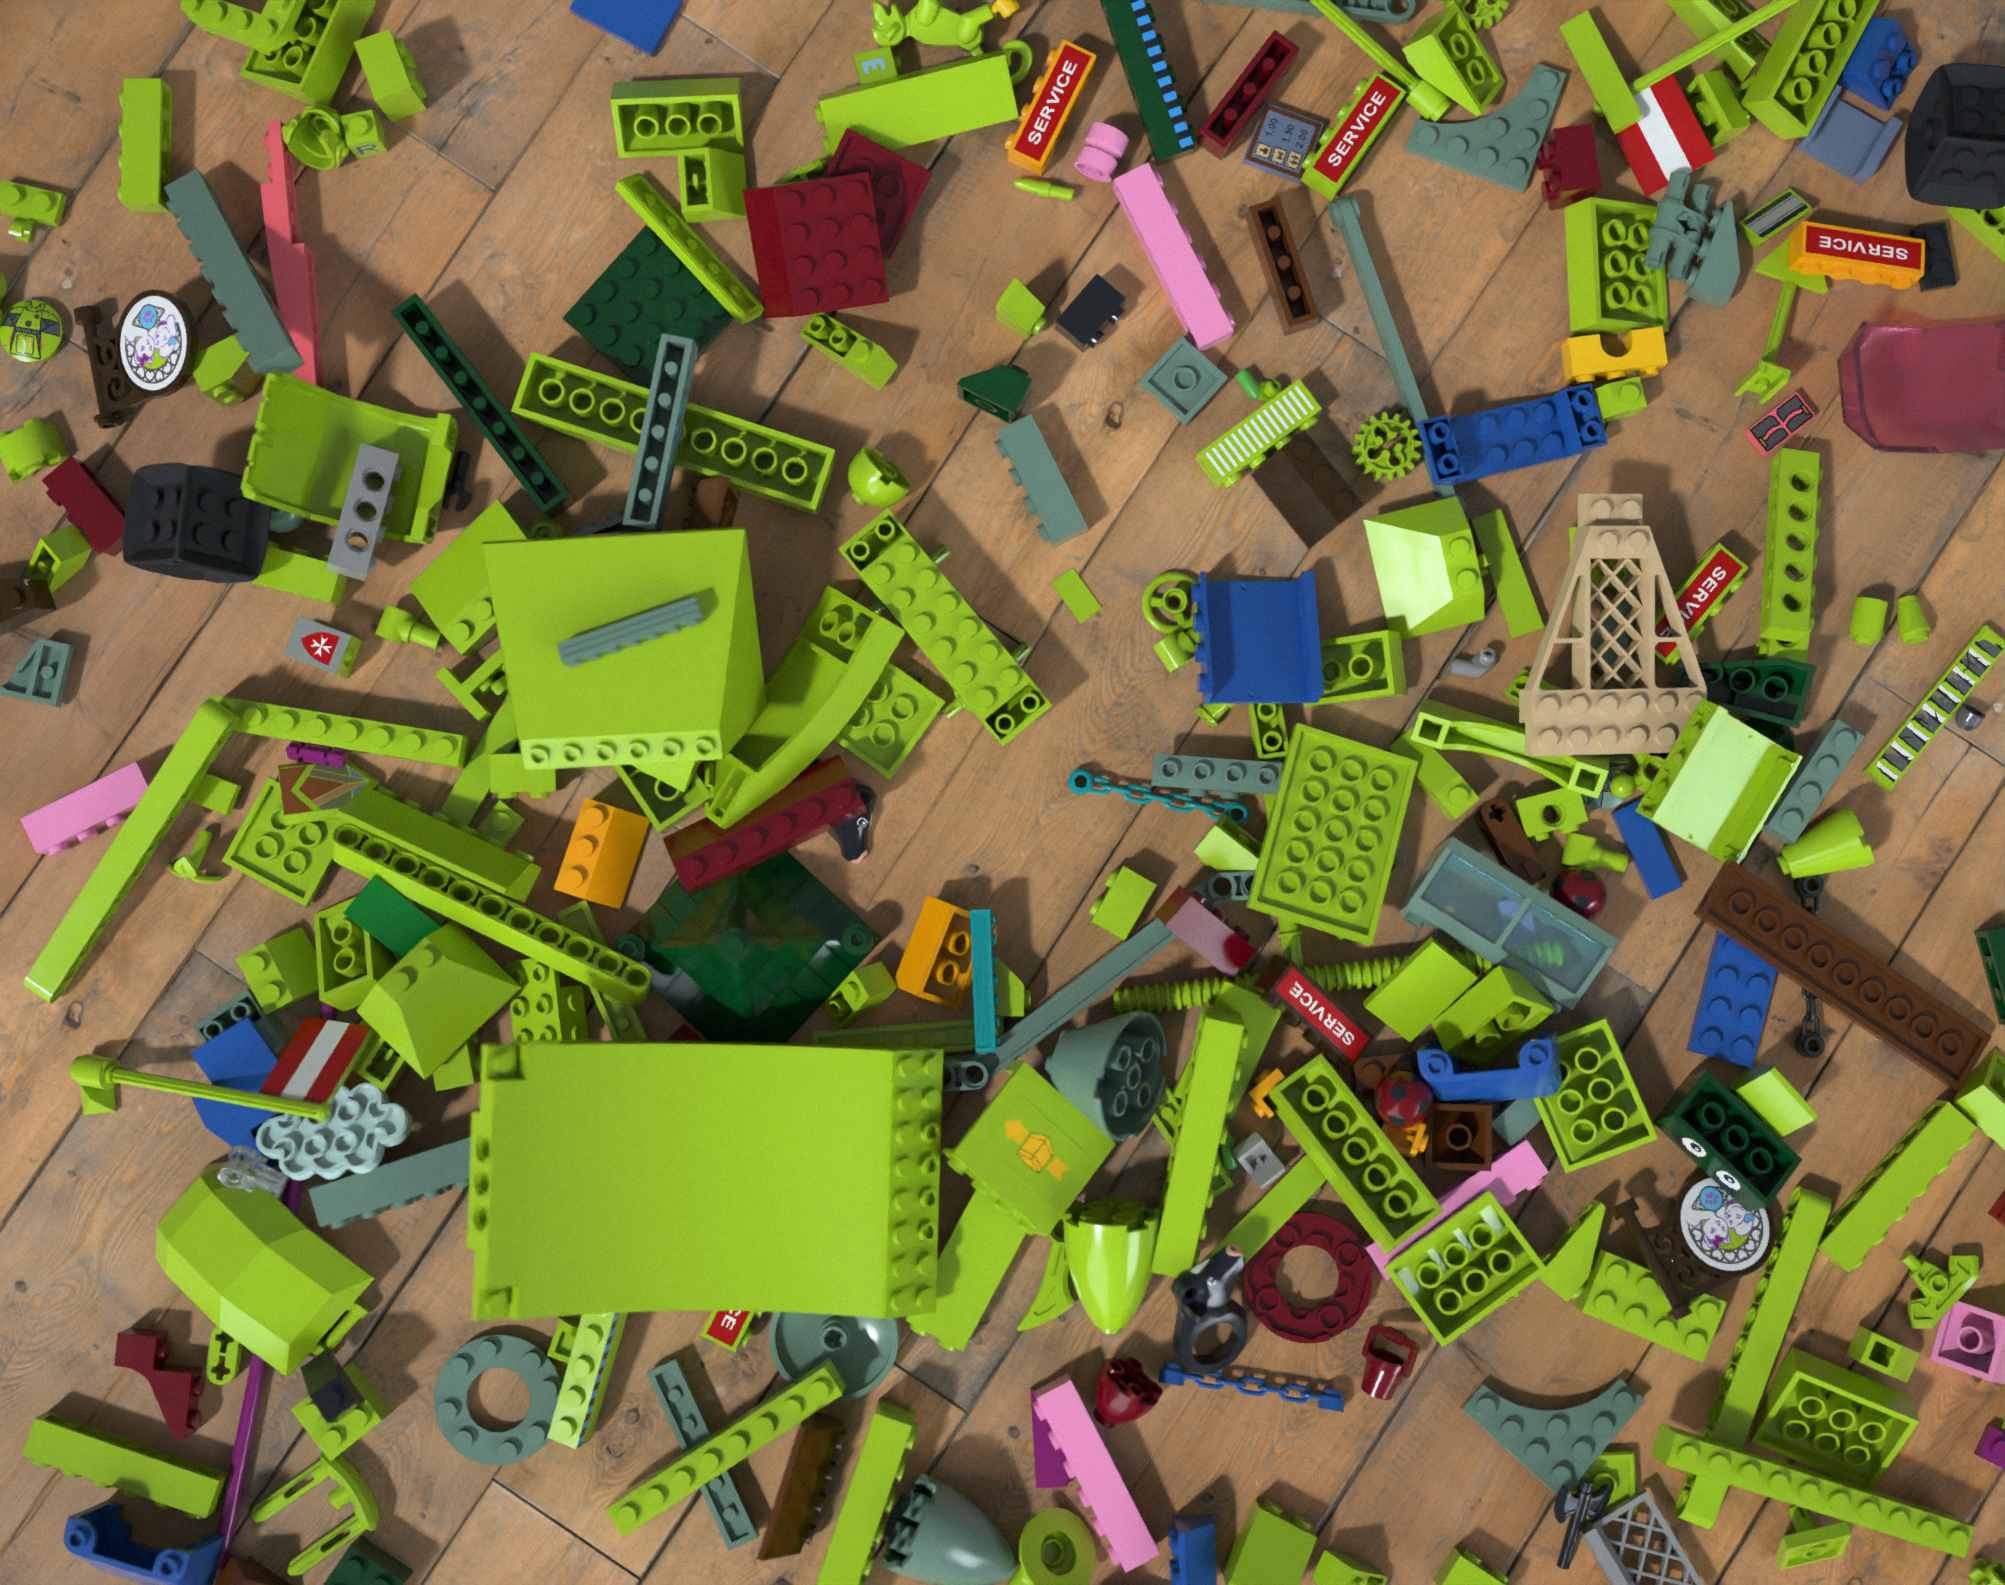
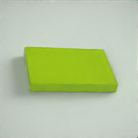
(1420, 989)

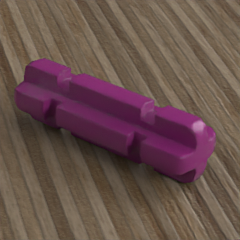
(317, 754)

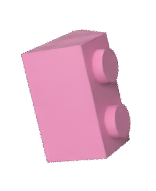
(1972, 1342)

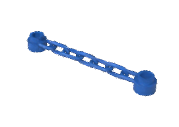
(1329, 1400)

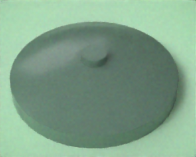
(857, 1346)

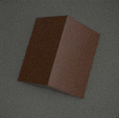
(1459, 1137)

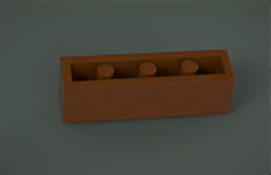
(1282, 266)

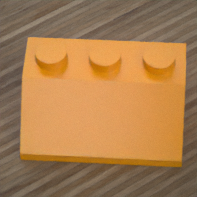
(602, 853)
(938, 955)

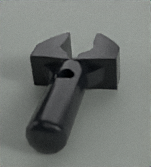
(457, 483)

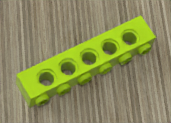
(1776, 618)

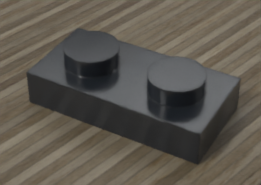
(1938, 260)

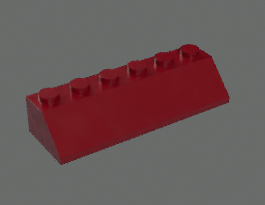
(800, 811)

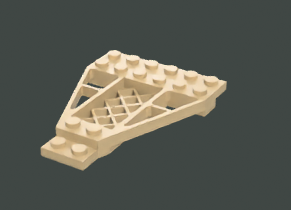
(1626, 718)

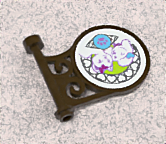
(151, 347)
(1709, 1232)

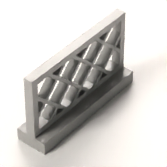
(1610, 1559)

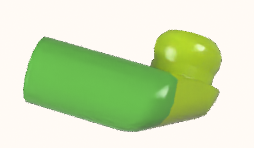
(1255, 389)
(1228, 1159)

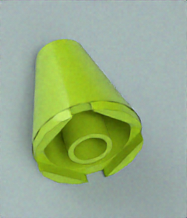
(1827, 847)

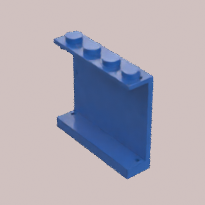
(1258, 641)

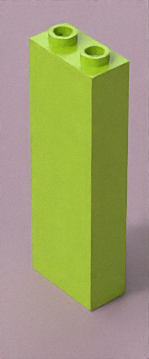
(921, 103)
(969, 1271)

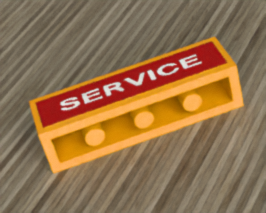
(1051, 108)
(1856, 255)

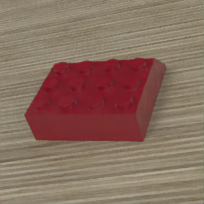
(816, 245)

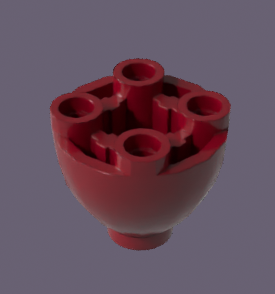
(1124, 1392)

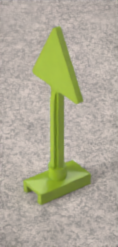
(1766, 376)

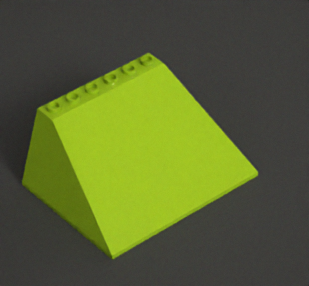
(650, 702)

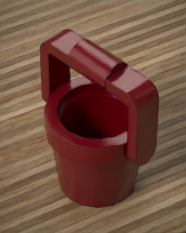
(1385, 1368)

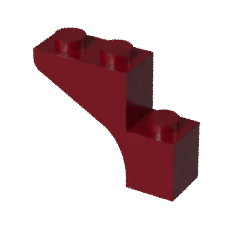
(174, 1386)

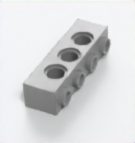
(369, 463)

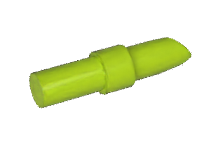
(1044, 188)

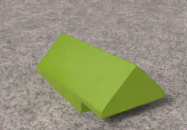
(1708, 17)

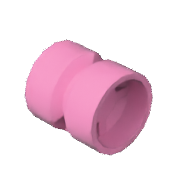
(1104, 146)

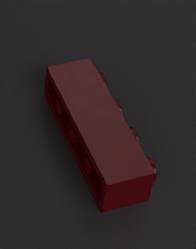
(1247, 95)

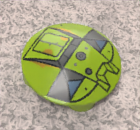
(31, 331)

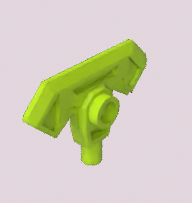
(1939, 1287)

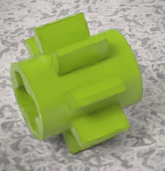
(1987, 1572)

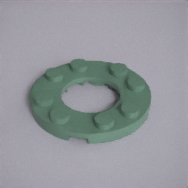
(452, 1390)

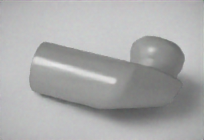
(1476, 666)

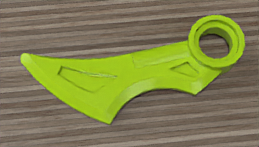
(1053, 1294)

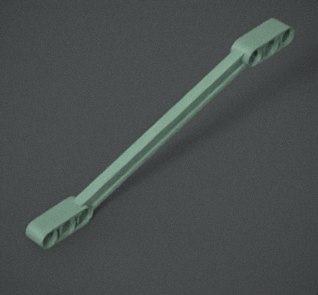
(1082, 990)

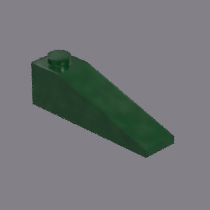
(1757, 688)

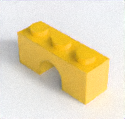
(1586, 360)

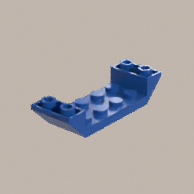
(1512, 436)

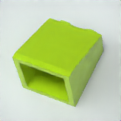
(1269, 1548)

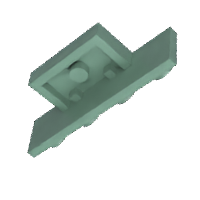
(1218, 775)

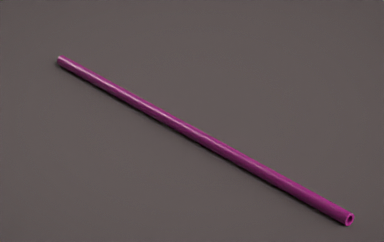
(252, 1395)

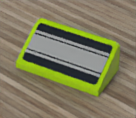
(1773, 217)

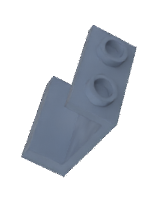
(1848, 139)

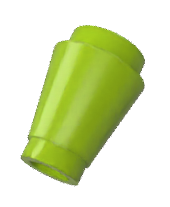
(1911, 621)

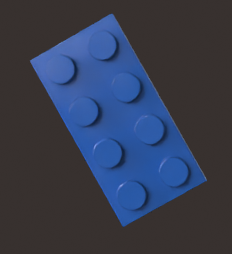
(1731, 1004)

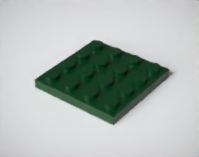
(639, 299)

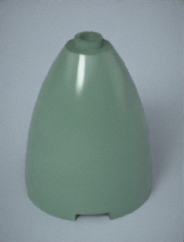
(945, 1538)

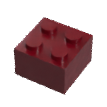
(1569, 166)

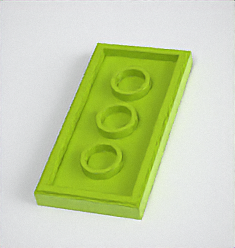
(1259, 1022)

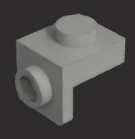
(1258, 1160)

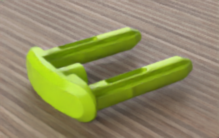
(350, 1488)

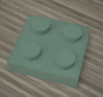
(1183, 380)

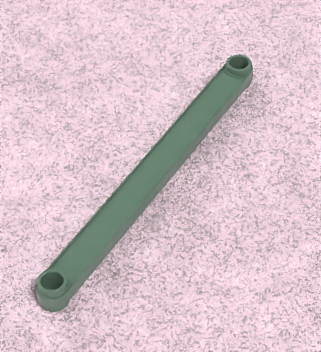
(1345, 214)

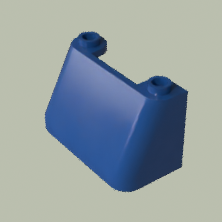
(1534, 1078)
(103, 1542)

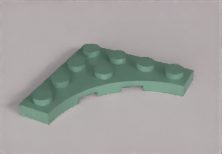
(1500, 145)
(1556, 1442)

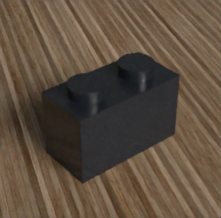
(1091, 313)

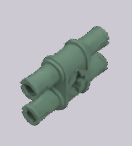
(1678, 226)

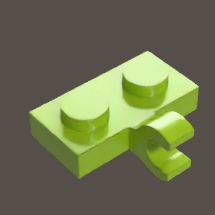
(30, 206)

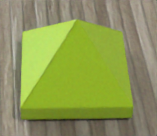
(97, 1100)

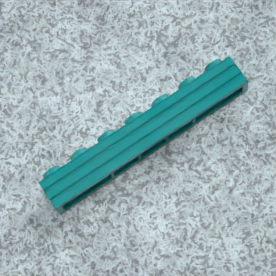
(984, 980)

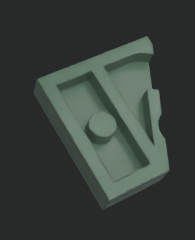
(41, 674)

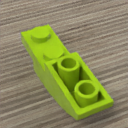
(1268, 739)

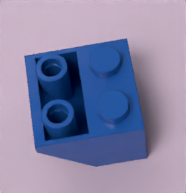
(1879, 63)
(1194, 1550)

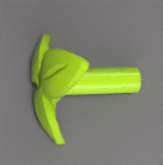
(188, 867)

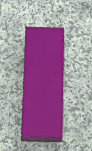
(1048, 1461)

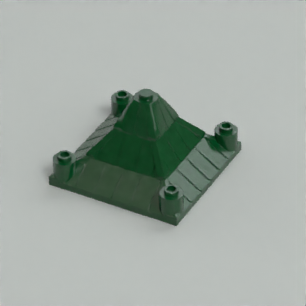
(749, 951)

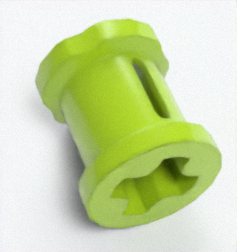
(1212, 712)

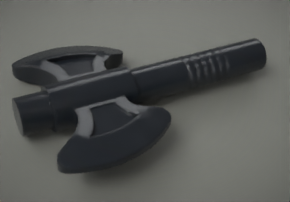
(1577, 1507)

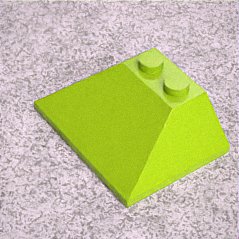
(1426, 567)
(437, 998)

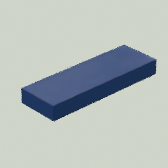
(1646, 851)

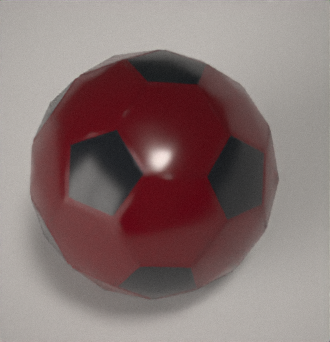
(1580, 891)
(1402, 1098)

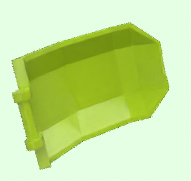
(259, 1270)

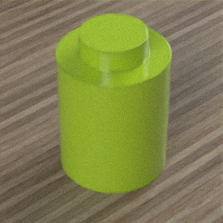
(1867, 621)

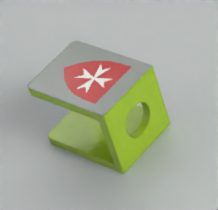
(323, 647)

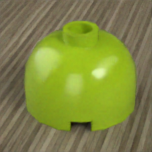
(875, 480)

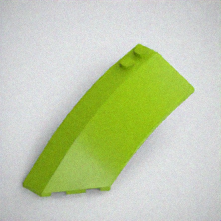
(807, 704)

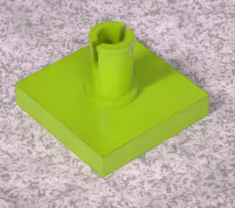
(1810, 1543)

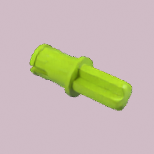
(1290, 940)

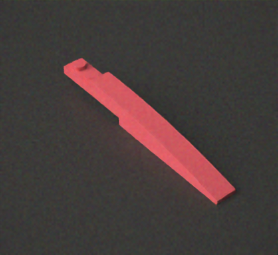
(289, 259)

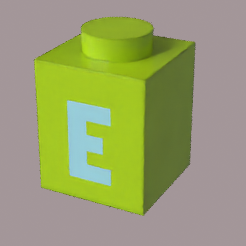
(877, 65)

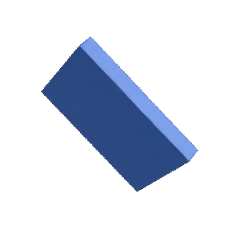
(632, 21)
(240, 1061)

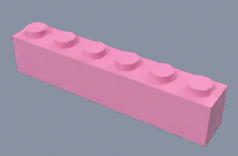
(1173, 257)
(1511, 1172)
(1096, 1473)

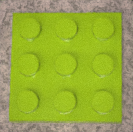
(890, 721)
(282, 856)

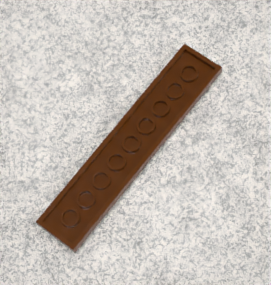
(1842, 974)

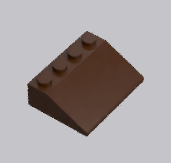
(712, 504)
(801, 1486)

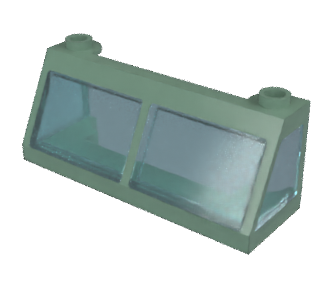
(1508, 922)

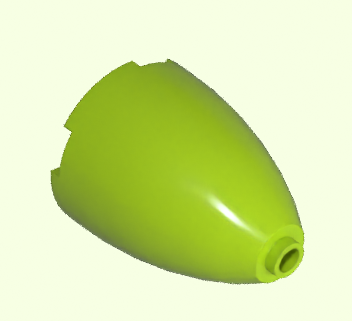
(1111, 1256)

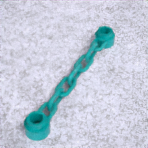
(1150, 796)

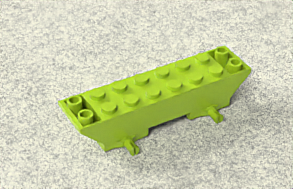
(945, 628)

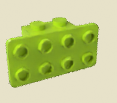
(542, 1007)

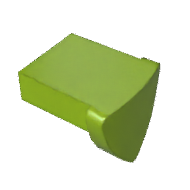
(563, 1338)

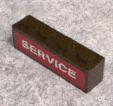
(1313, 1011)

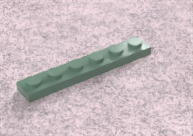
(691, 1428)

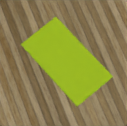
(1076, 595)

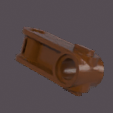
(1509, 842)

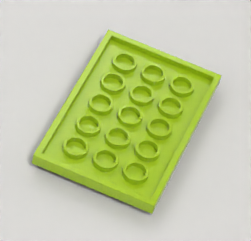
(1332, 834)

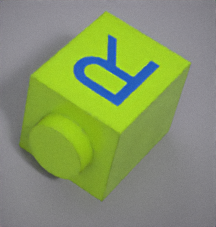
(364, 133)

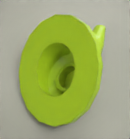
(1055, 1550)

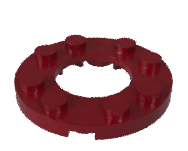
(1340, 1310)

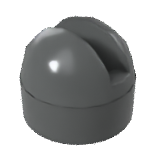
(1968, 717)

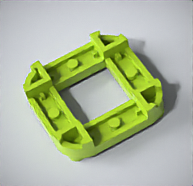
(260, 31)

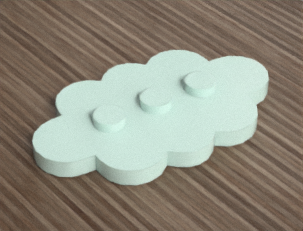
(351, 1138)

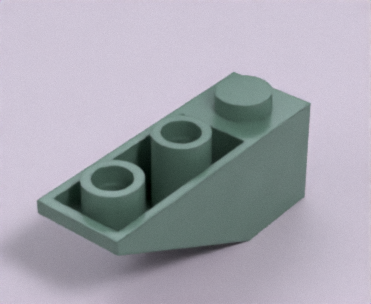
(1718, 264)

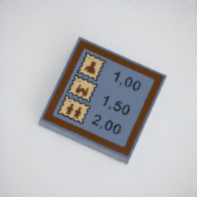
(1282, 142)

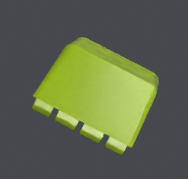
(310, 448)

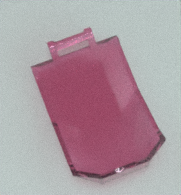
(1925, 387)

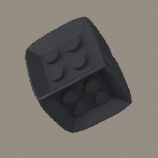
(1958, 138)
(194, 524)

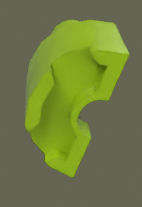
(31, 449)

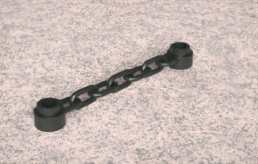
(1803, 1039)

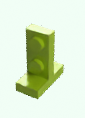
(477, 683)

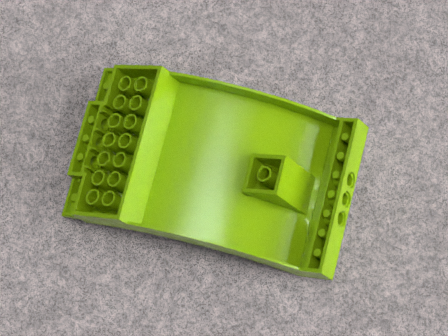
(705, 1178)

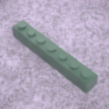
(630, 632)

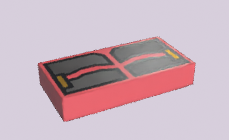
(1779, 424)

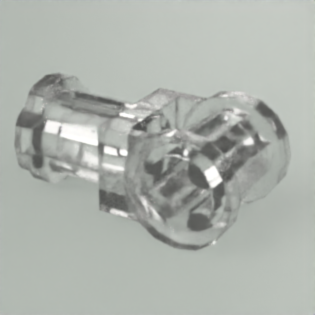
(251, 1172)

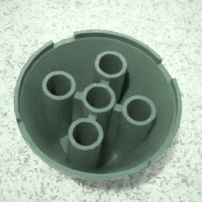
(1112, 1071)

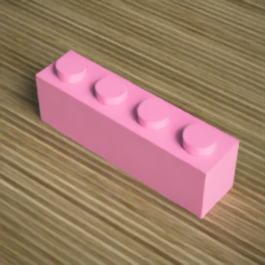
(87, 810)

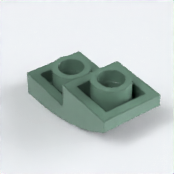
(1515, 1120)

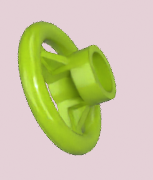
(1162, 602)

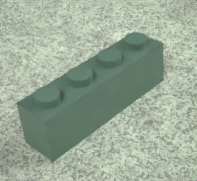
(1041, 481)
(1812, 781)

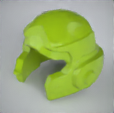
(317, 137)

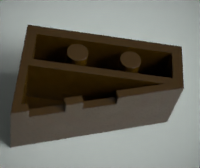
(23, 602)

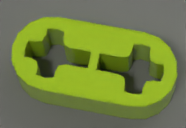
(216, 1356)

